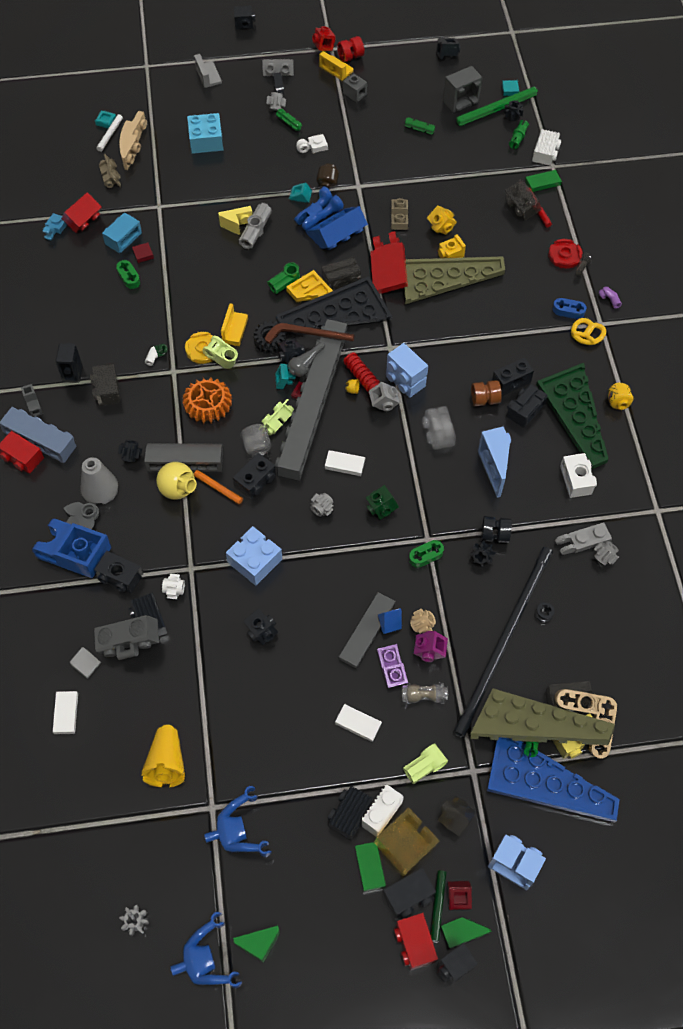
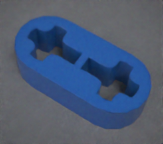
(569, 308)

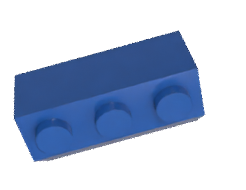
(338, 227)

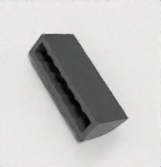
(196, 456)

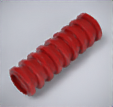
(360, 371)

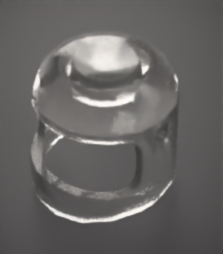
(256, 439)

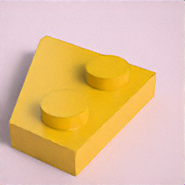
(308, 287)

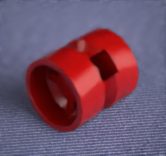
(350, 49)

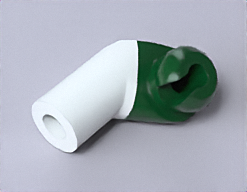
(155, 352)

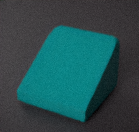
(301, 193)

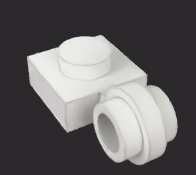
(315, 143)

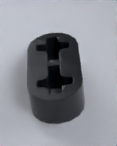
(278, 84)

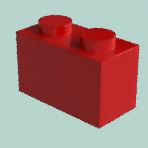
(81, 213)
(20, 452)
(415, 941)

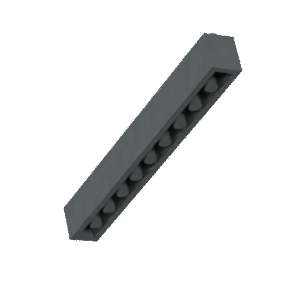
(310, 404)

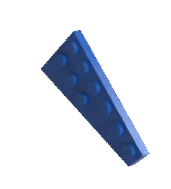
(546, 782)

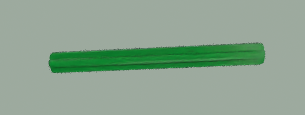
(496, 106)

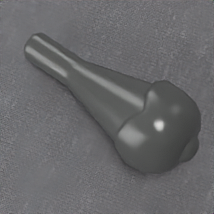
(299, 365)

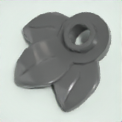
(79, 516)

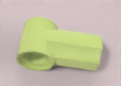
(430, 760)

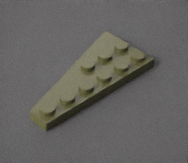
(533, 721)

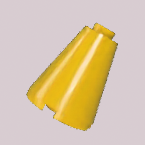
(164, 759)

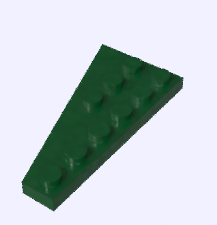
(576, 411)

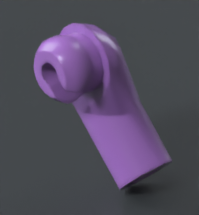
(606, 291)

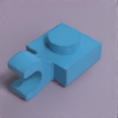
(54, 225)

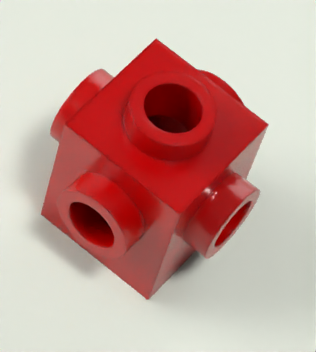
(323, 39)

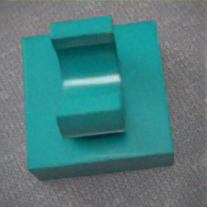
(283, 376)

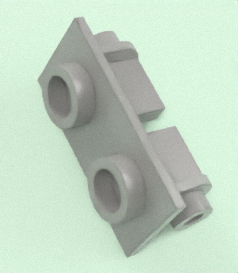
(284, 66)

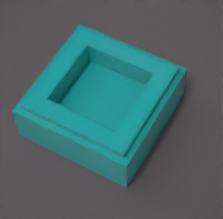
(510, 87)
(105, 119)

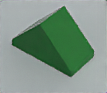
(258, 943)

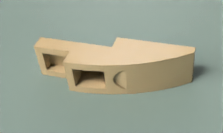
(130, 138)

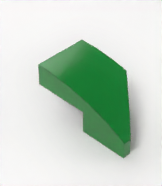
(462, 931)

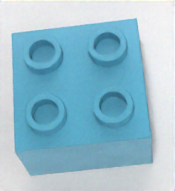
(205, 133)

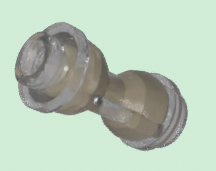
(415, 693)

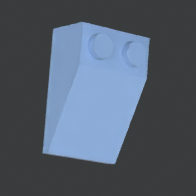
(494, 456)

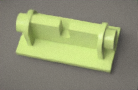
(281, 412)

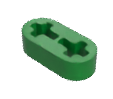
(126, 275)
(425, 551)

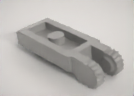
(584, 538)

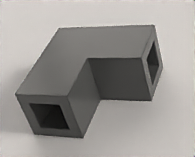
(31, 400)

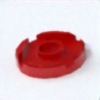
(565, 253)

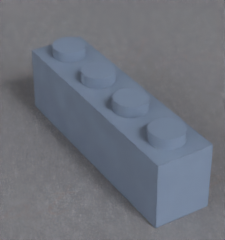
(46, 437)

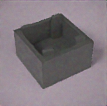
(462, 89)

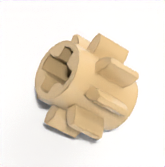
(422, 621)

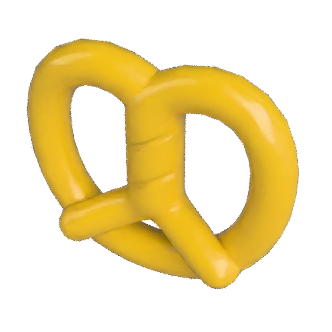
(586, 334)

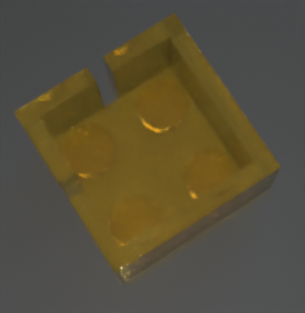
(404, 844)

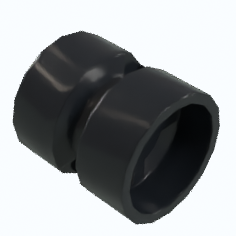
(503, 530)

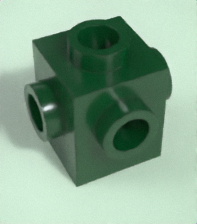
(381, 502)

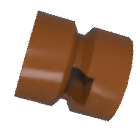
(486, 393)

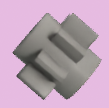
(276, 101)
(322, 504)
(606, 553)
(140, 919)

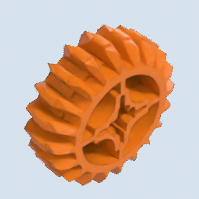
(203, 396)

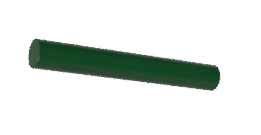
(438, 905)

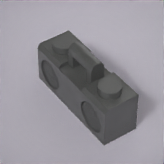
(130, 633)

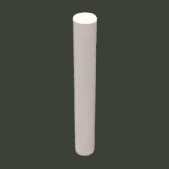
(109, 133)

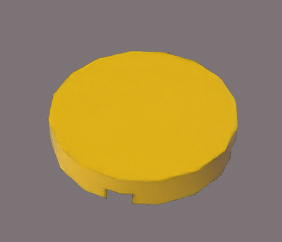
(194, 347)

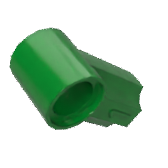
(284, 278)

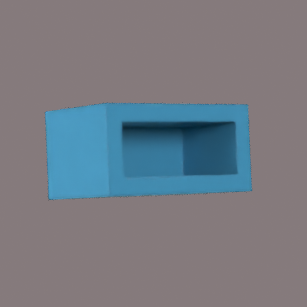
(122, 232)

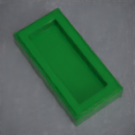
(543, 180)
(370, 866)

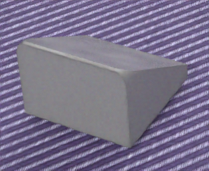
(85, 662)

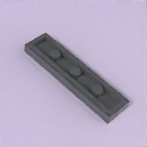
(366, 631)

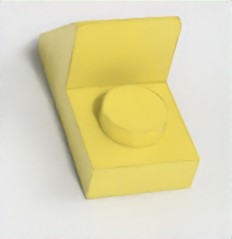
(233, 218)

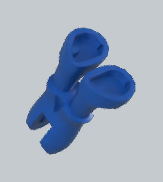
(314, 213)

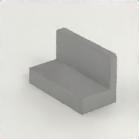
(207, 72)

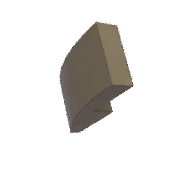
(399, 214)

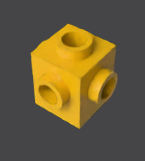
(442, 220)

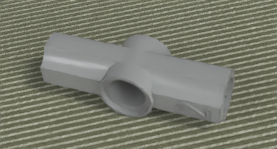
(255, 226)

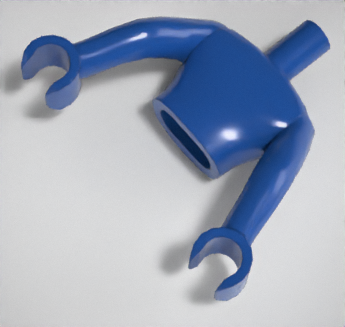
(231, 829)
(199, 959)

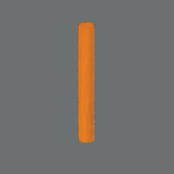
(217, 486)

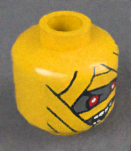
(620, 396)

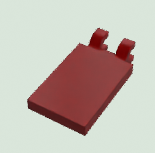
(388, 264)

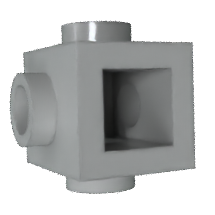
(384, 396)

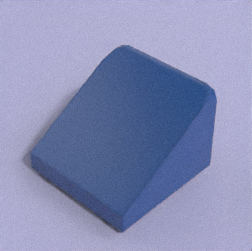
(391, 620)

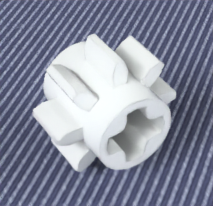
(173, 586)

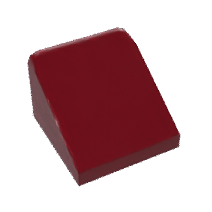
(459, 895)

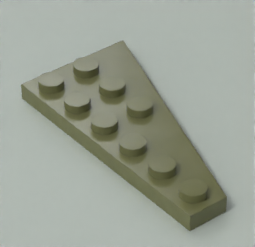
(442, 275)

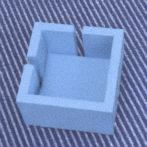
(406, 370)
(254, 555)
(517, 862)

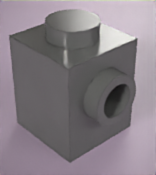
(355, 87)

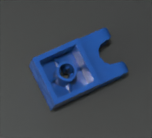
(73, 547)

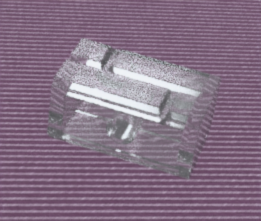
(439, 427)

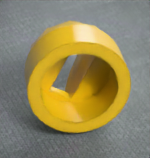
(352, 386)

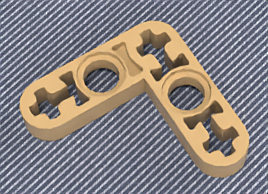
(595, 708)

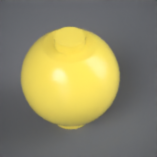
(175, 480)

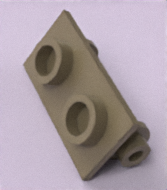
(109, 172)

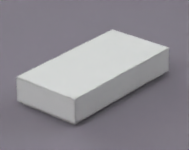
(345, 463)
(65, 712)
(358, 723)

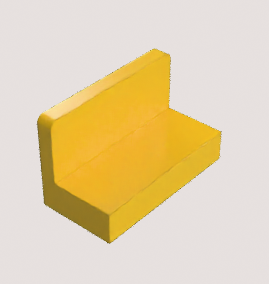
(334, 66)
(233, 326)

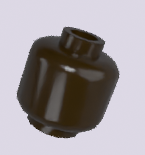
(327, 176)

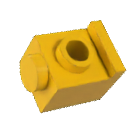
(452, 248)

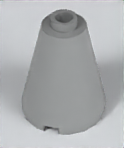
(97, 482)

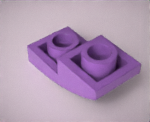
(392, 666)

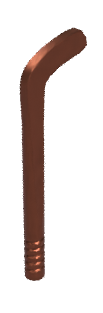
(306, 330)

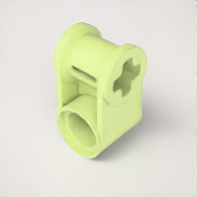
(218, 349)

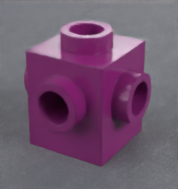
(430, 646)

